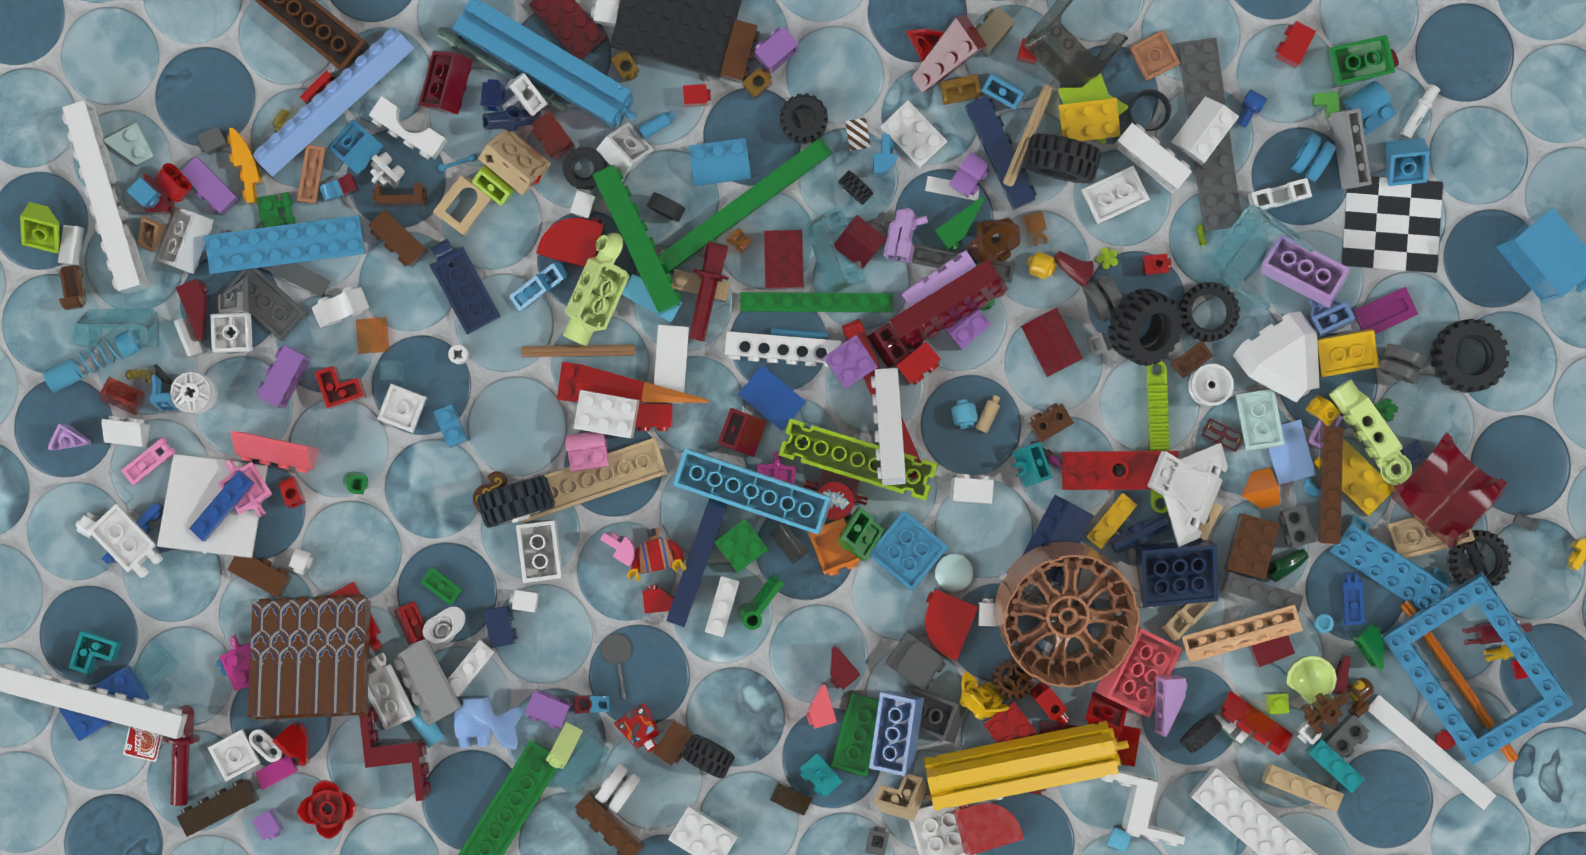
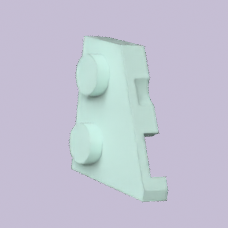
(131, 144)

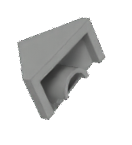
(235, 299)

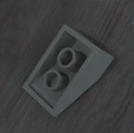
(939, 715)

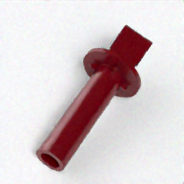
(710, 275)
(180, 759)

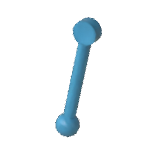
(442, 167)

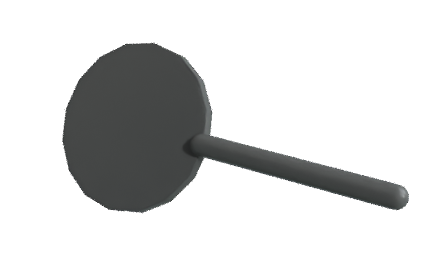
(617, 650)

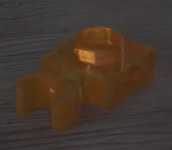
(1035, 225)

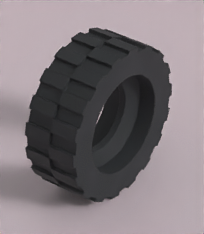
(571, 160)
(1201, 733)

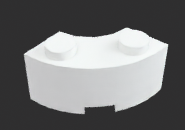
(339, 307)

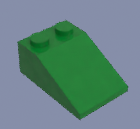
(1360, 61)

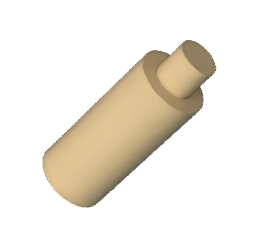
(988, 414)

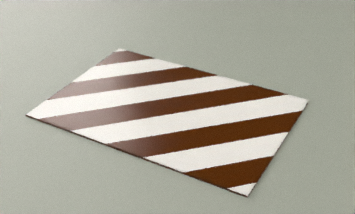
(857, 134)

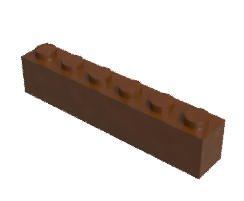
(1330, 485)

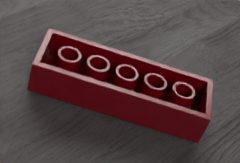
(949, 304)

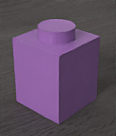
(268, 825)

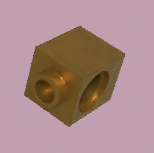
(622, 58)
(753, 90)

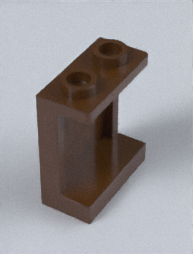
(419, 198)

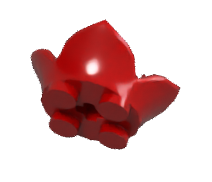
(312, 809)

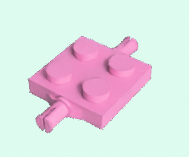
(257, 492)

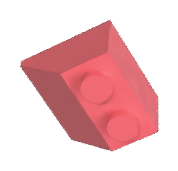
(821, 709)

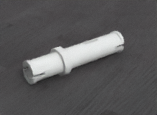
(1424, 104)

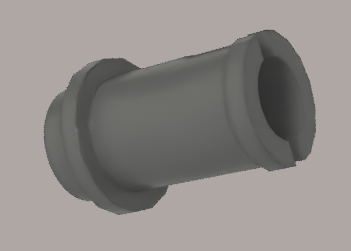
(1526, 522)

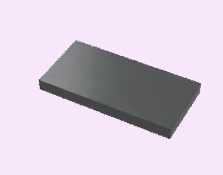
(270, 303)

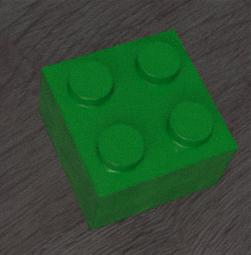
(741, 545)

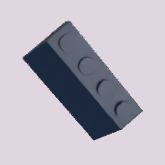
(1060, 523)

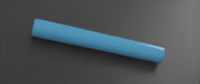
(799, 333)

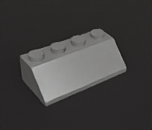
(426, 682)

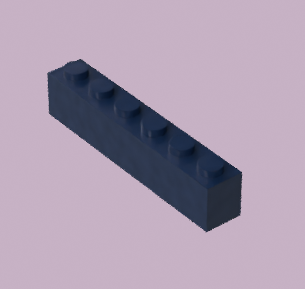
(999, 151)

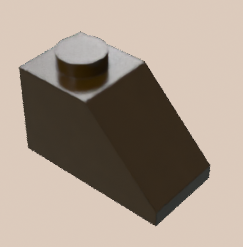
(790, 798)

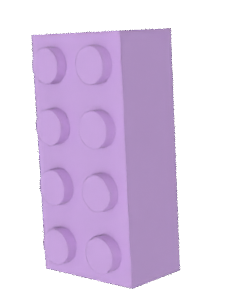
(1305, 271)

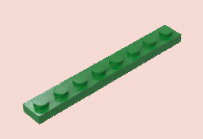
(816, 302)

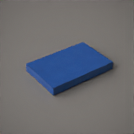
(772, 397)

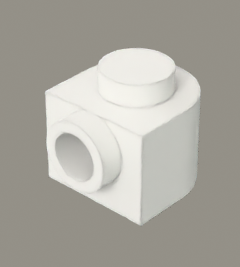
(85, 523)
(301, 561)
(1307, 733)

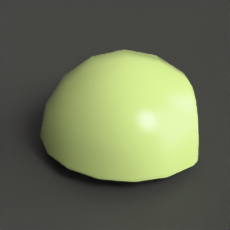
(1311, 676)

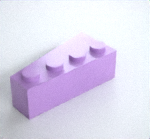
(939, 278)

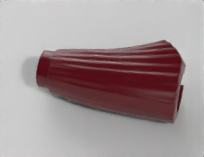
(1076, 269)

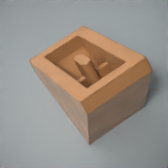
(150, 233)

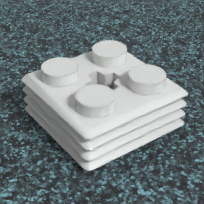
(222, 324)

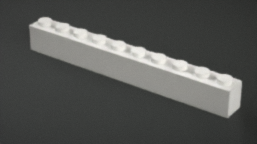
(91, 701)

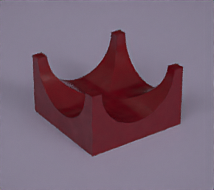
(1448, 493)

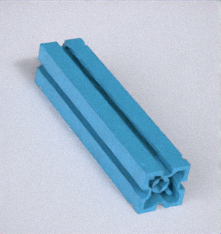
(545, 63)

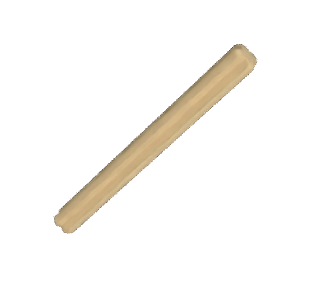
(1030, 129)

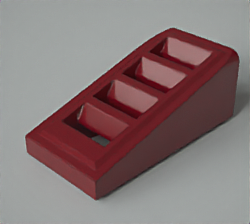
(1342, 675)

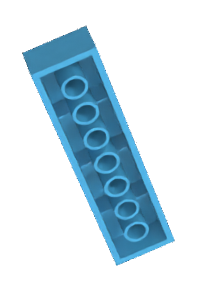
(285, 244)

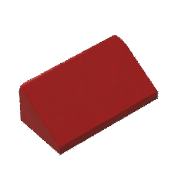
(410, 622)
(1129, 755)

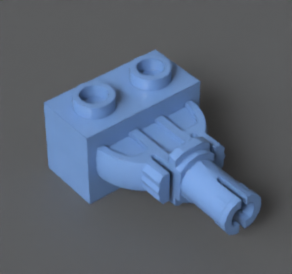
(1331, 319)

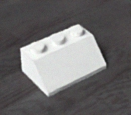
(1204, 130)
(184, 240)

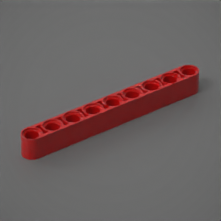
(856, 328)

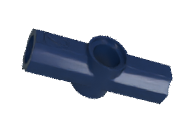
(509, 119)
(1139, 534)

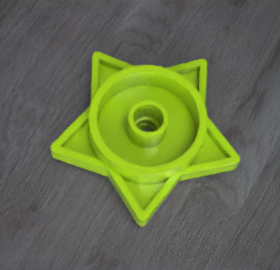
(1091, 91)

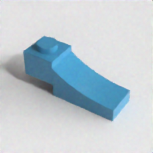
(539, 285)

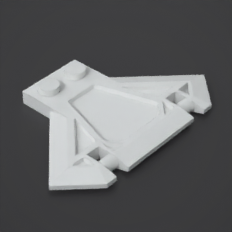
(1189, 488)

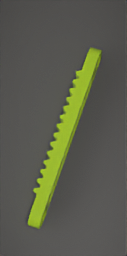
(1157, 419)

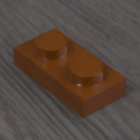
(1192, 359)

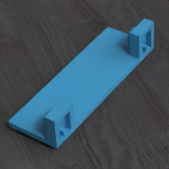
(1389, 566)

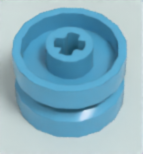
(1314, 158)

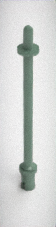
(455, 42)

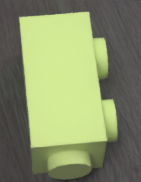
(564, 745)

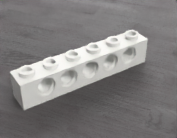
(734, 339)

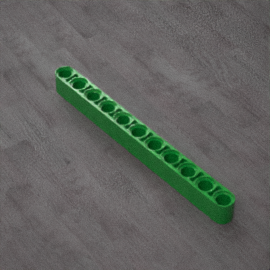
(745, 204)

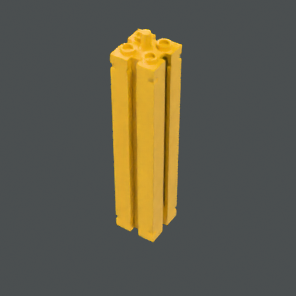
(1023, 765)

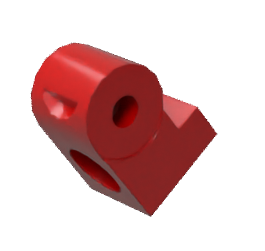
(291, 492)

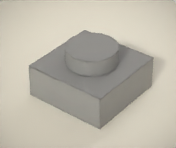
(1099, 343)

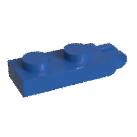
(1353, 600)

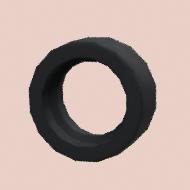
(666, 207)

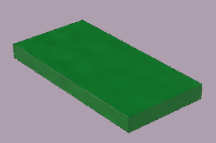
(856, 735)

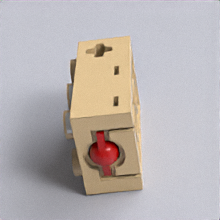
(514, 161)

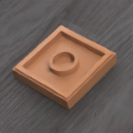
(1154, 55)

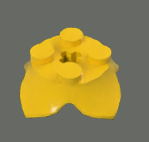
(980, 699)

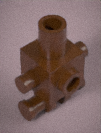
(1324, 710)

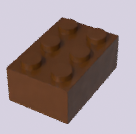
(1252, 546)

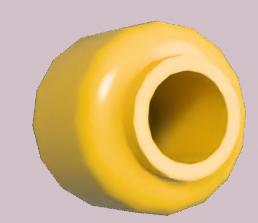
(1041, 265)

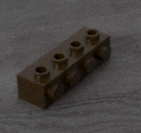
(215, 809)

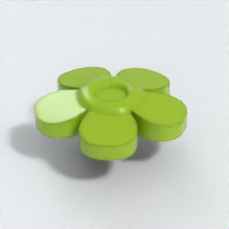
(1107, 258)

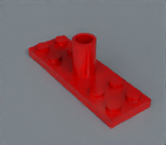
(1095, 469)

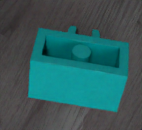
(1032, 464)
(820, 774)

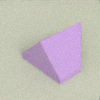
(67, 437)

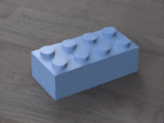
(896, 732)

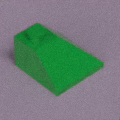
(1370, 644)

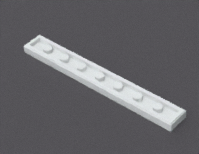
(1431, 752)

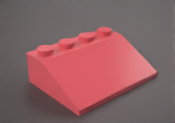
(274, 451)
(1135, 678)

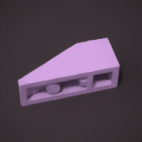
(1169, 699)

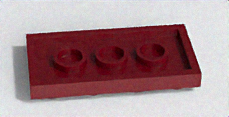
(570, 25)

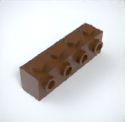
(606, 823)

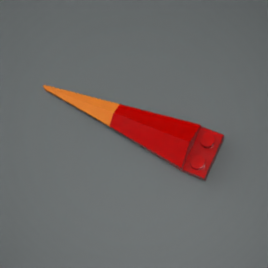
(582, 377)

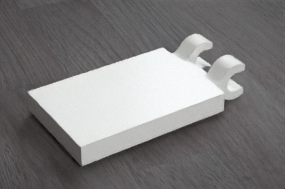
(125, 540)
(387, 694)

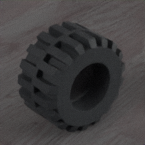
(807, 102)
(708, 756)

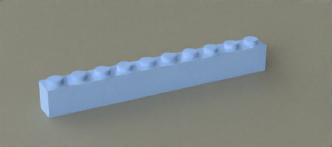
(332, 101)

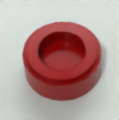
(1444, 740)

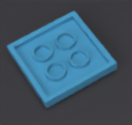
(908, 550)

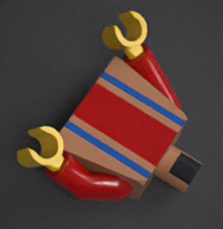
(656, 555)

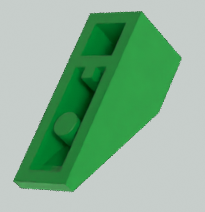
(956, 228)

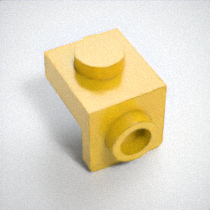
(1323, 410)

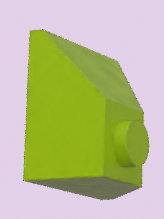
(39, 228)

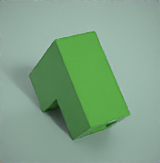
(1327, 99)

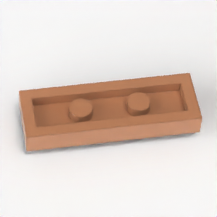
(311, 174)

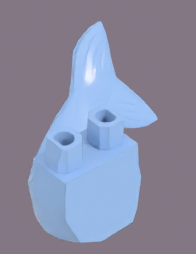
(478, 720)

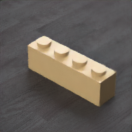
(1302, 787)

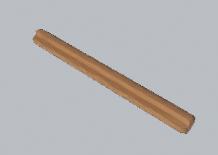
(578, 350)

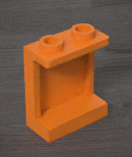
(829, 552)

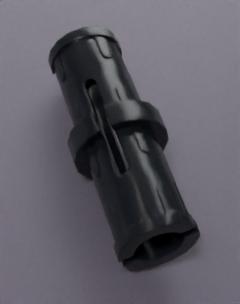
(1475, 557)

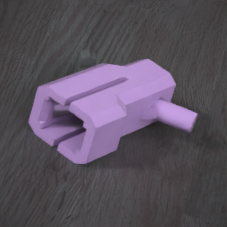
(900, 235)

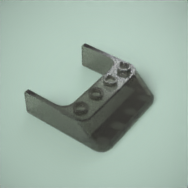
(1063, 54)

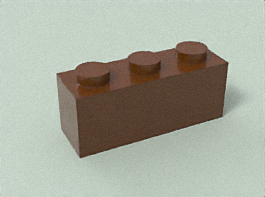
(740, 51)
(397, 239)
(261, 574)

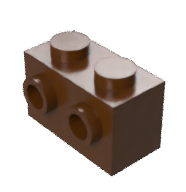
(1050, 423)

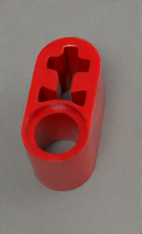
(173, 182)

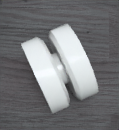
(1199, 388)
(618, 788)

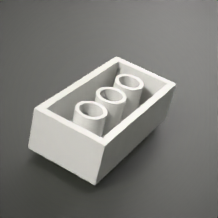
(1153, 158)

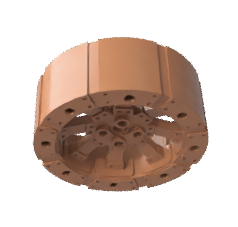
(1084, 665)

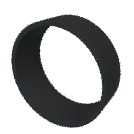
(1159, 95)

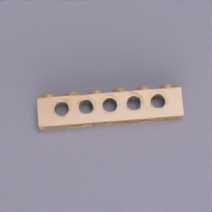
(1242, 633)

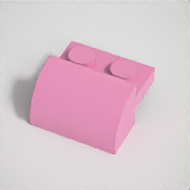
(587, 451)
(625, 549)

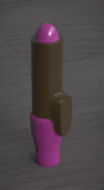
(1051, 457)

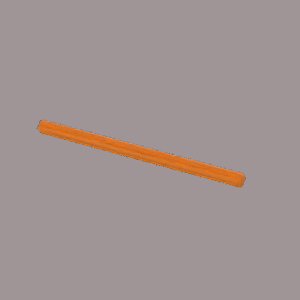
(1460, 682)

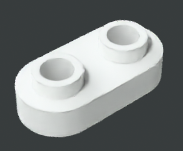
(264, 747)

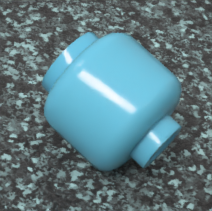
(964, 414)

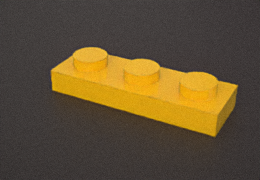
(1111, 520)

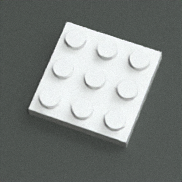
(936, 832)

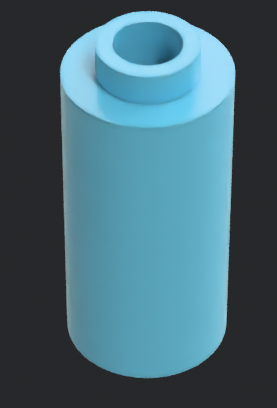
(430, 734)

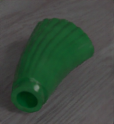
(1287, 564)

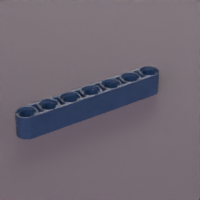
(696, 562)

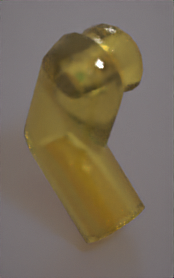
(279, 120)
(140, 373)

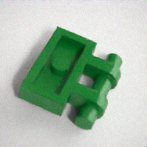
(269, 210)

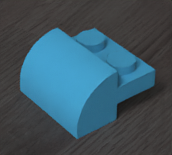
(1374, 105)
(884, 161)

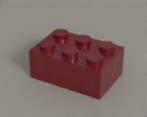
(783, 259)

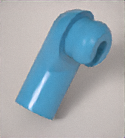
(1310, 487)

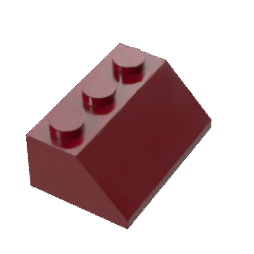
(445, 82)
(1051, 342)

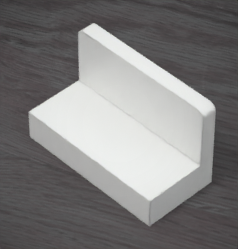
(71, 245)

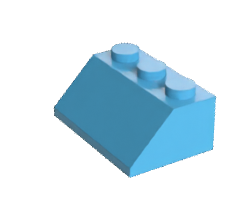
(719, 162)

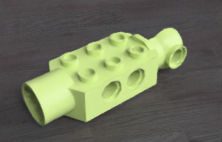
(596, 291)
(1386, 448)

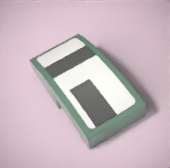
(1231, 730)

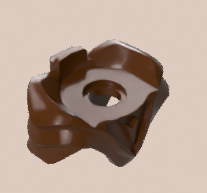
(994, 248)

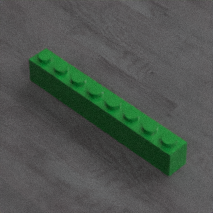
(636, 240)

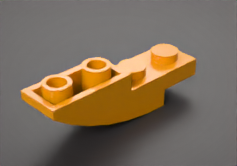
(242, 158)

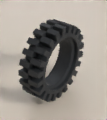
(1228, 299)
(1500, 551)

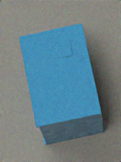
(1547, 256)

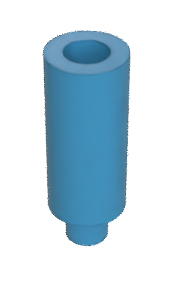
(656, 124)

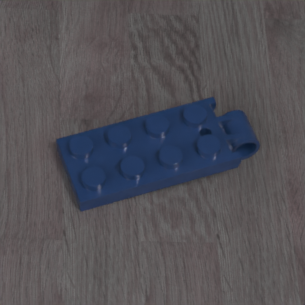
(463, 287)

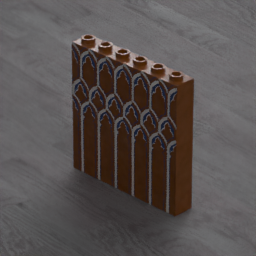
(309, 657)

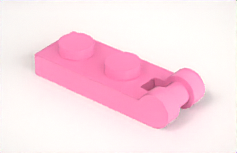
(148, 461)

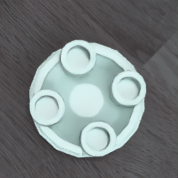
(953, 572)

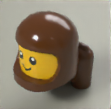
(1360, 692)

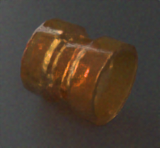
(739, 240)

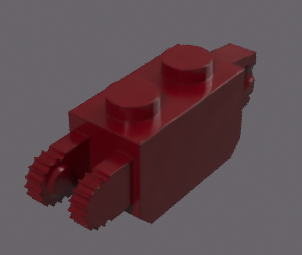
(1487, 634)

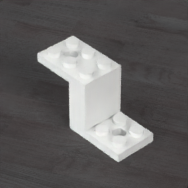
(1140, 807)

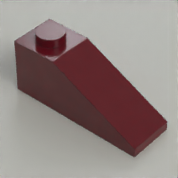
(195, 302)

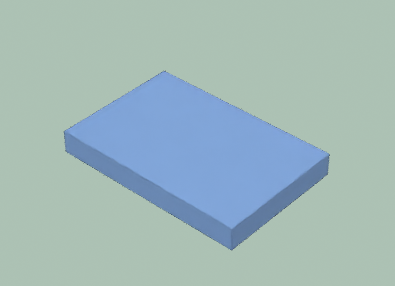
(1294, 458)

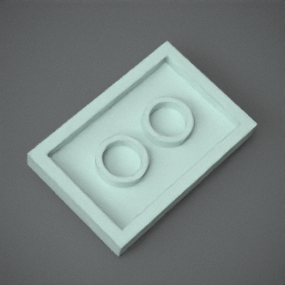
(1259, 420)

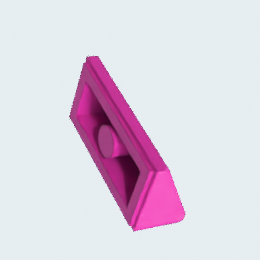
(276, 772)

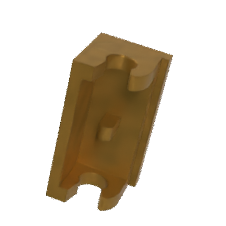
(960, 89)

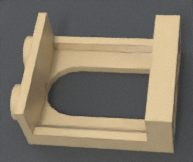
(481, 203)

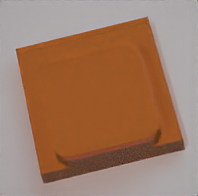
(372, 335)

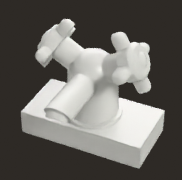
(525, 93)

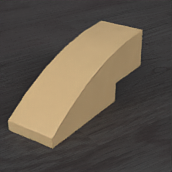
(1184, 618)

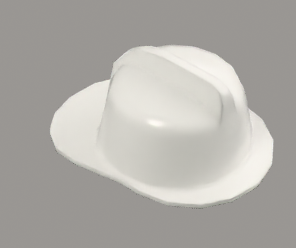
(444, 626)

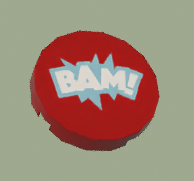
(842, 499)

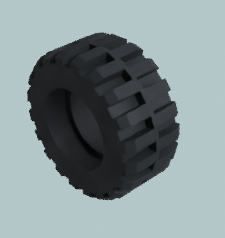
(1062, 158)
(1161, 335)
(1494, 350)

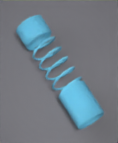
(68, 371)

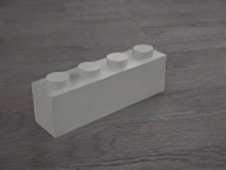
(1351, 148)

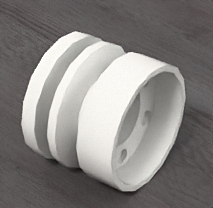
(203, 397)

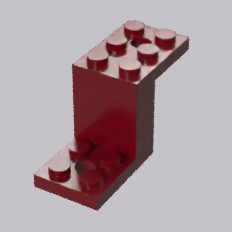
(395, 753)

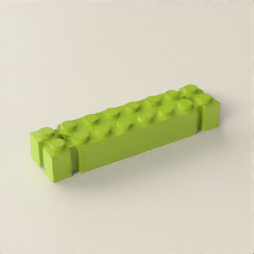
(852, 458)

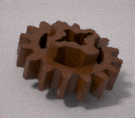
(1007, 686)

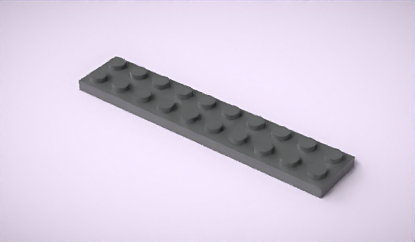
(1217, 175)

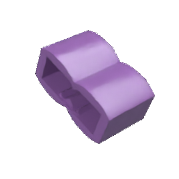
(969, 174)

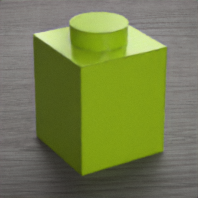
(1277, 703)

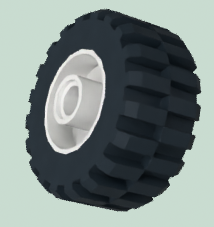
(515, 501)

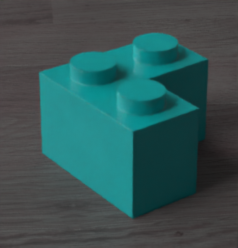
(90, 647)

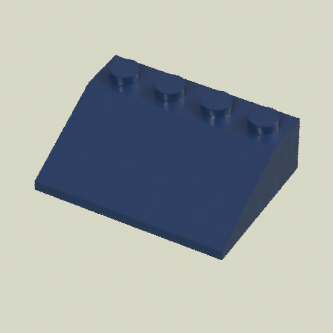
(1177, 573)

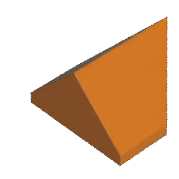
(1262, 489)

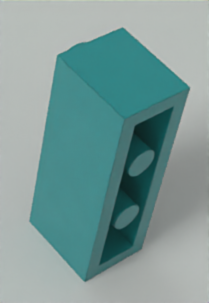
(1335, 765)

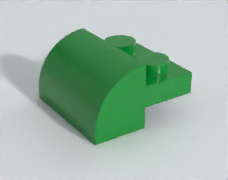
(860, 534)

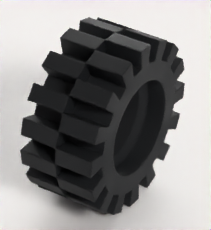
(855, 187)

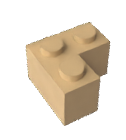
(902, 802)

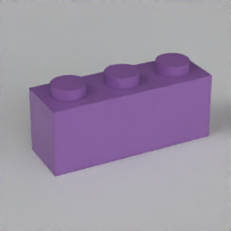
(210, 186)

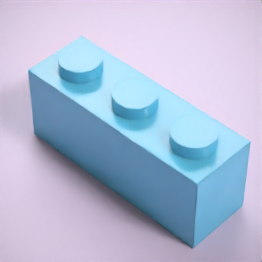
(637, 292)

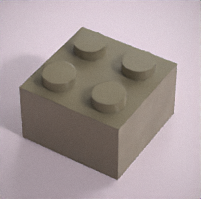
(994, 29)

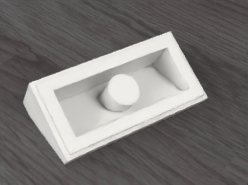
(186, 333)

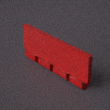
(1254, 720)

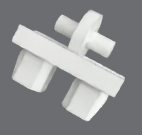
(383, 173)

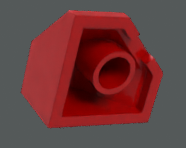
(294, 743)

